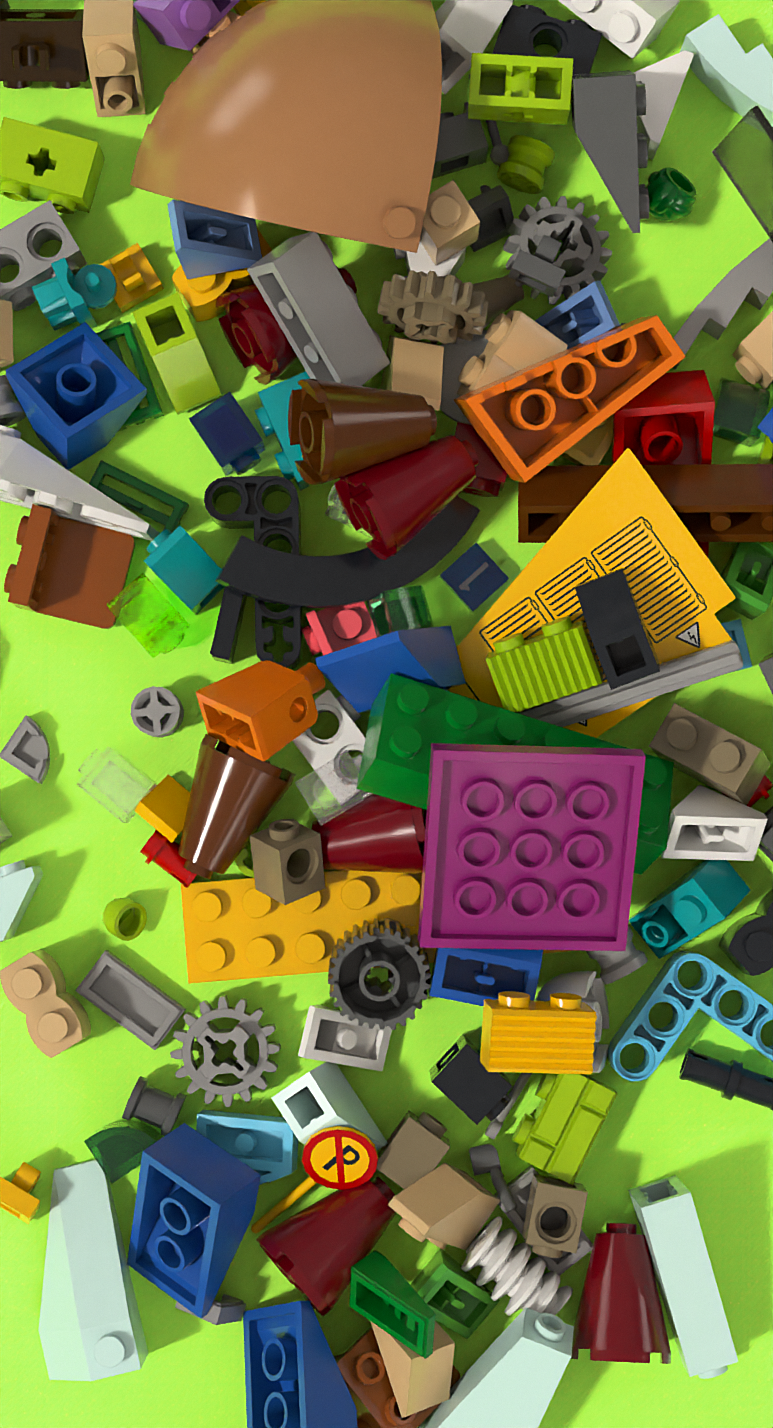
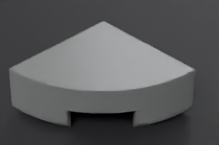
(28, 750)
(222, 1312)

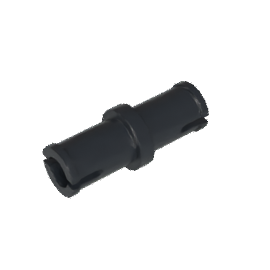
(727, 1078)

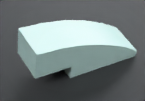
(730, 73)

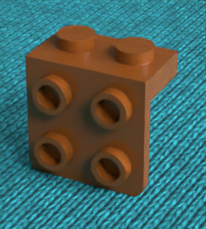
(68, 568)
(371, 1388)

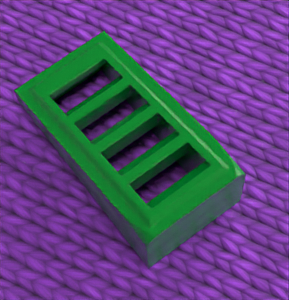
(392, 1303)

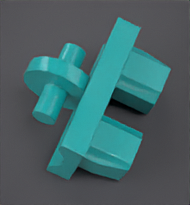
(69, 297)

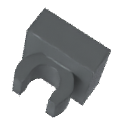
(494, 213)
(537, 269)

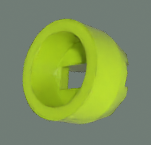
(124, 918)

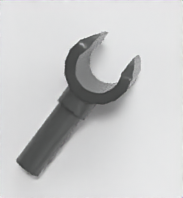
(486, 1160)

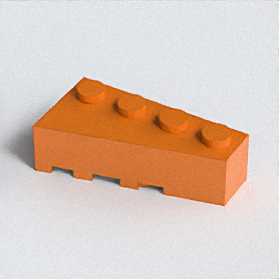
(558, 401)

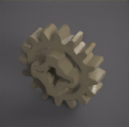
(433, 307)

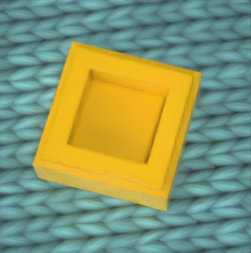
(165, 808)

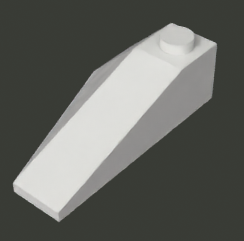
(35, 479)

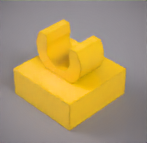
(133, 276)
(16, 1196)

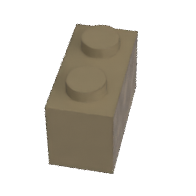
(710, 754)

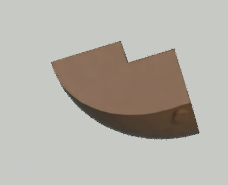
(307, 120)

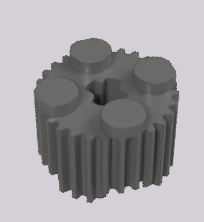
(371, 1000)

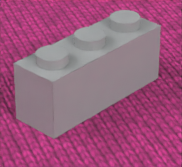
(318, 311)

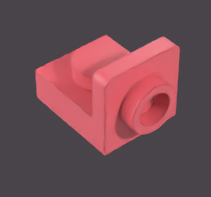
(338, 628)

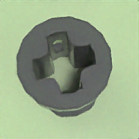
(154, 1106)

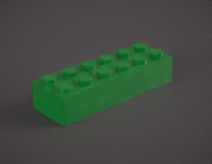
(414, 715)

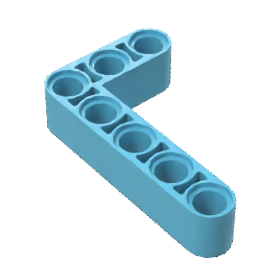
(685, 1002)

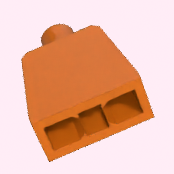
(261, 706)

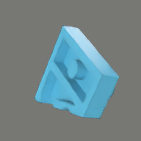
(256, 1140)

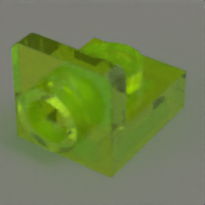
(149, 616)

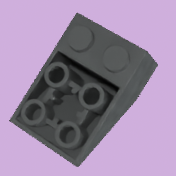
(606, 124)

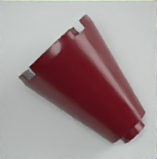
(256, 333)
(406, 492)
(375, 837)
(327, 1239)
(620, 1301)

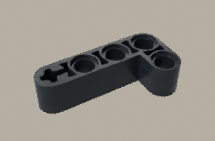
(266, 528)

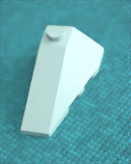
(88, 1297)

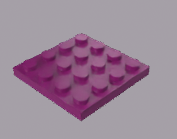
(530, 847)

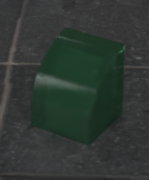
(739, 411)
(400, 610)
(120, 1146)

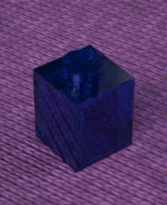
(228, 435)

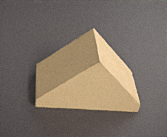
(417, 1380)

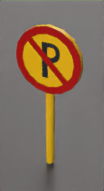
(334, 1158)

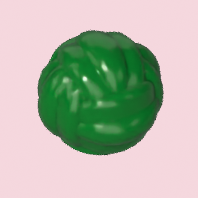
(670, 194)

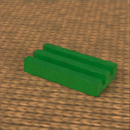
(154, 409)
(180, 507)

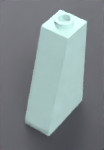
(685, 1276)
(511, 1379)

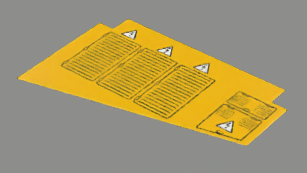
(614, 527)

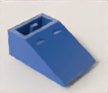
(483, 973)

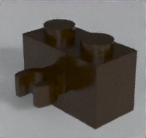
(42, 48)

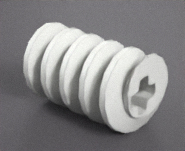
(513, 1272)

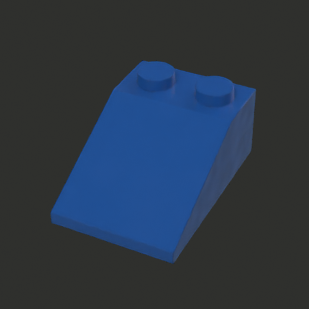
(190, 1216)
(292, 1371)

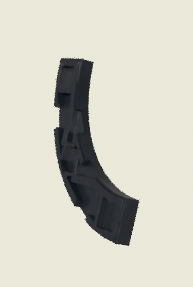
(346, 577)

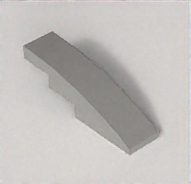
(746, 282)

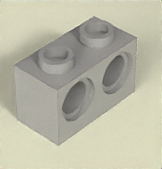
(21, 247)

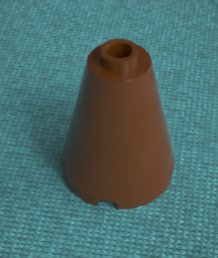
(354, 427)
(227, 805)

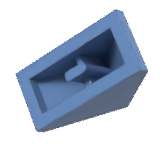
(212, 239)
(581, 316)

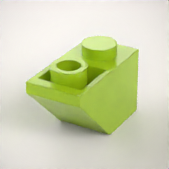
(177, 353)

